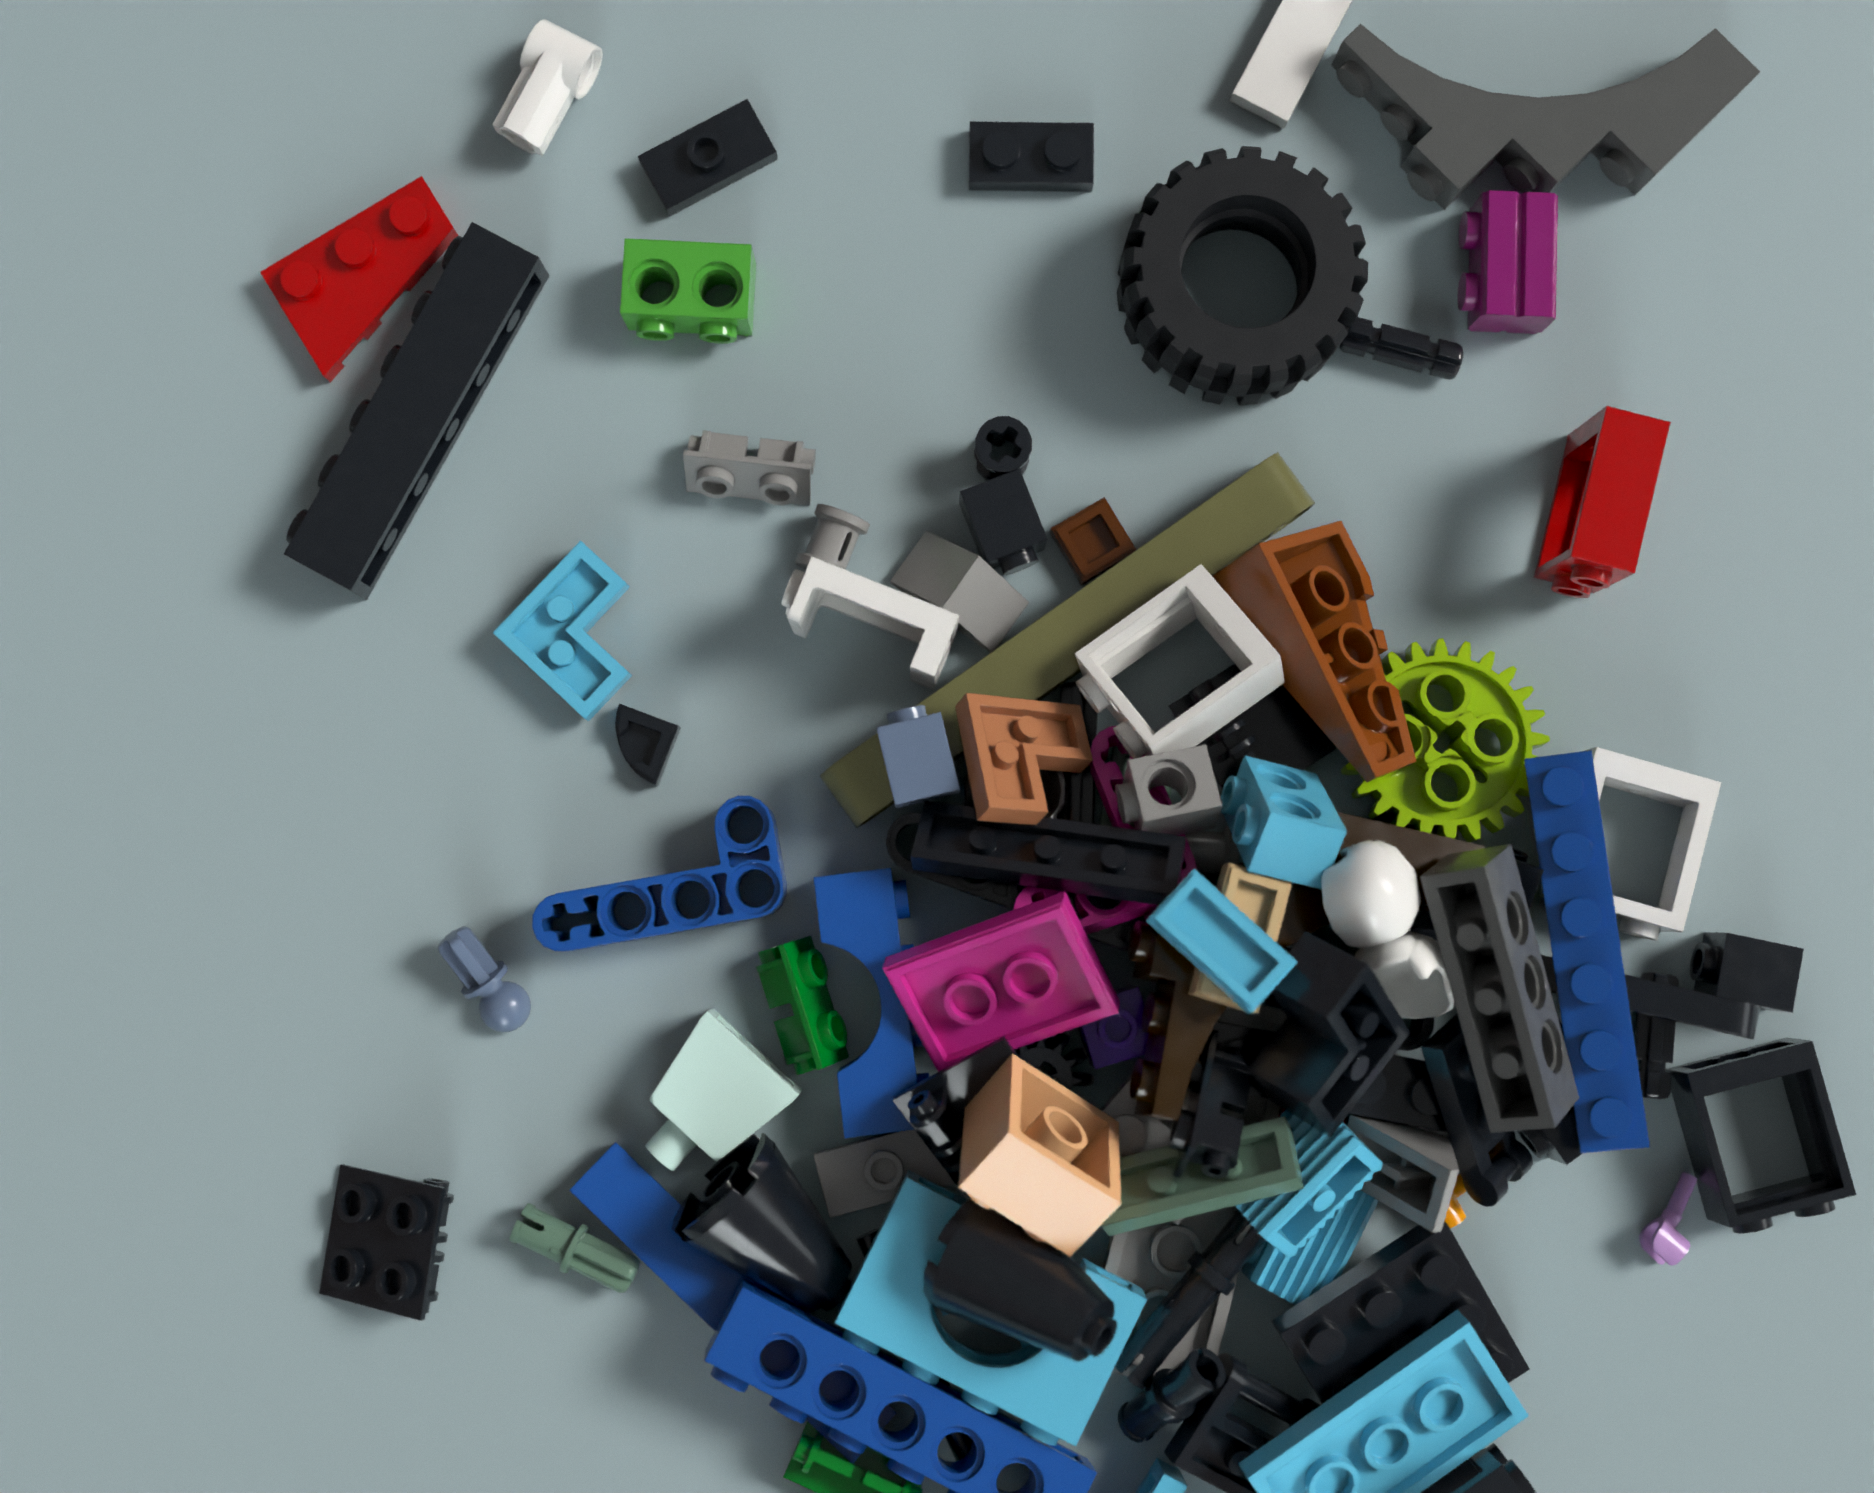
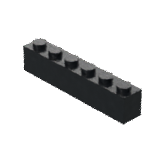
(416, 410)

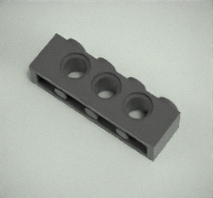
(1500, 989)

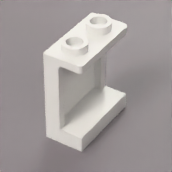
(876, 605)

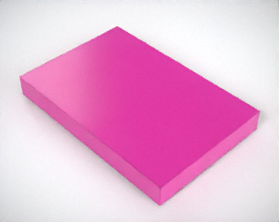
(1002, 977)

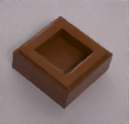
(1092, 541)

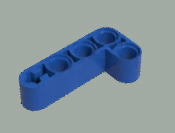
(661, 891)

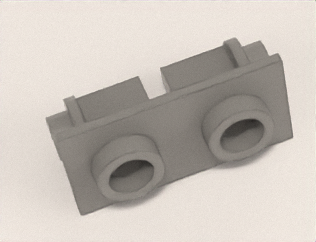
(719, 469)

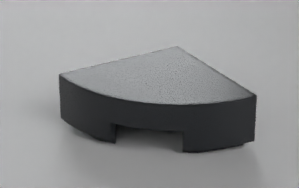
(645, 742)

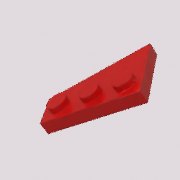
(356, 271)

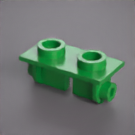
(816, 1031)
(825, 1470)

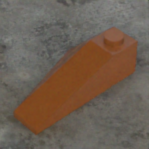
(1312, 607)

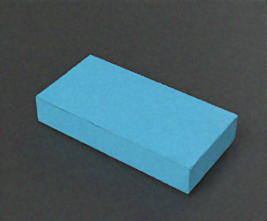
(1221, 941)

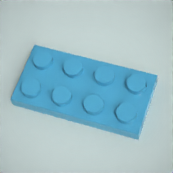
(1397, 1422)

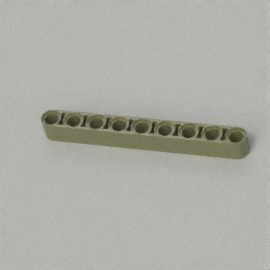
(1045, 651)

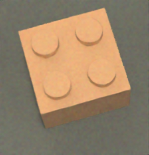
(1040, 1156)

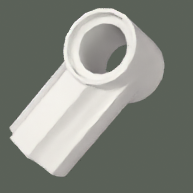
(553, 73)

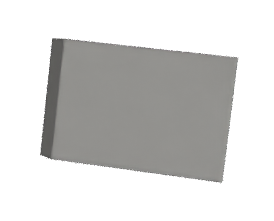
(961, 584)
(1415, 1171)

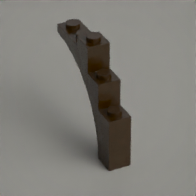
(1182, 1022)

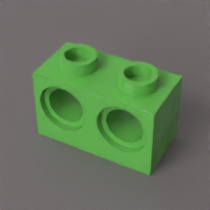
(692, 272)

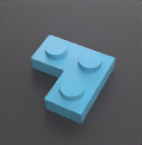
(553, 625)

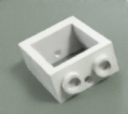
(1151, 624)
(1698, 799)

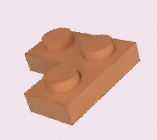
(1009, 743)

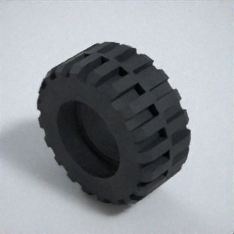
(1254, 198)

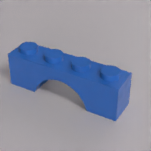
(862, 917)

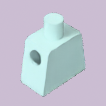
(716, 1093)

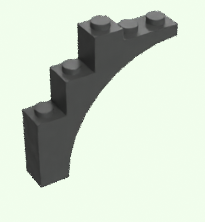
(1540, 139)

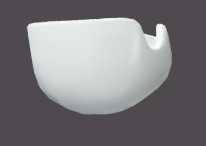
(1370, 894)
(1411, 975)

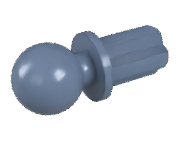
(502, 1004)

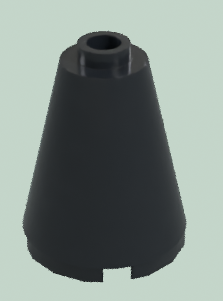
(766, 1227)
(1018, 1286)

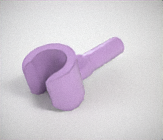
(1659, 1236)

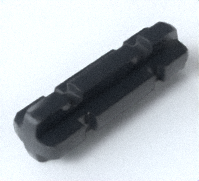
(1403, 348)
(1655, 1046)

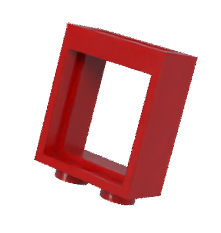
(1601, 502)

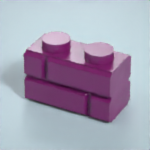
(1510, 262)

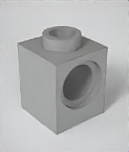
(1185, 771)

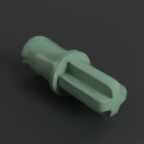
(575, 1249)

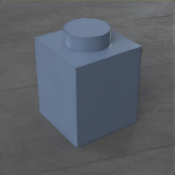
(917, 756)

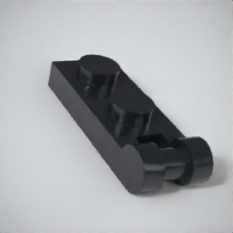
(1482, 1157)

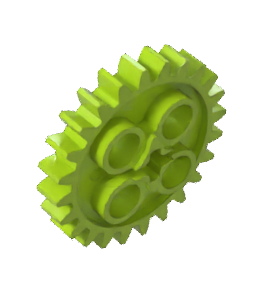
(1479, 701)

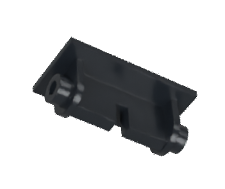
(1202, 1131)

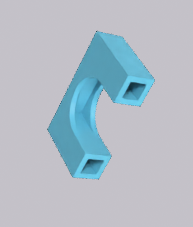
(893, 1313)

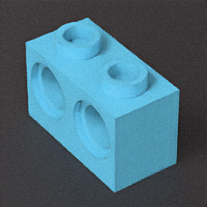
(1282, 821)

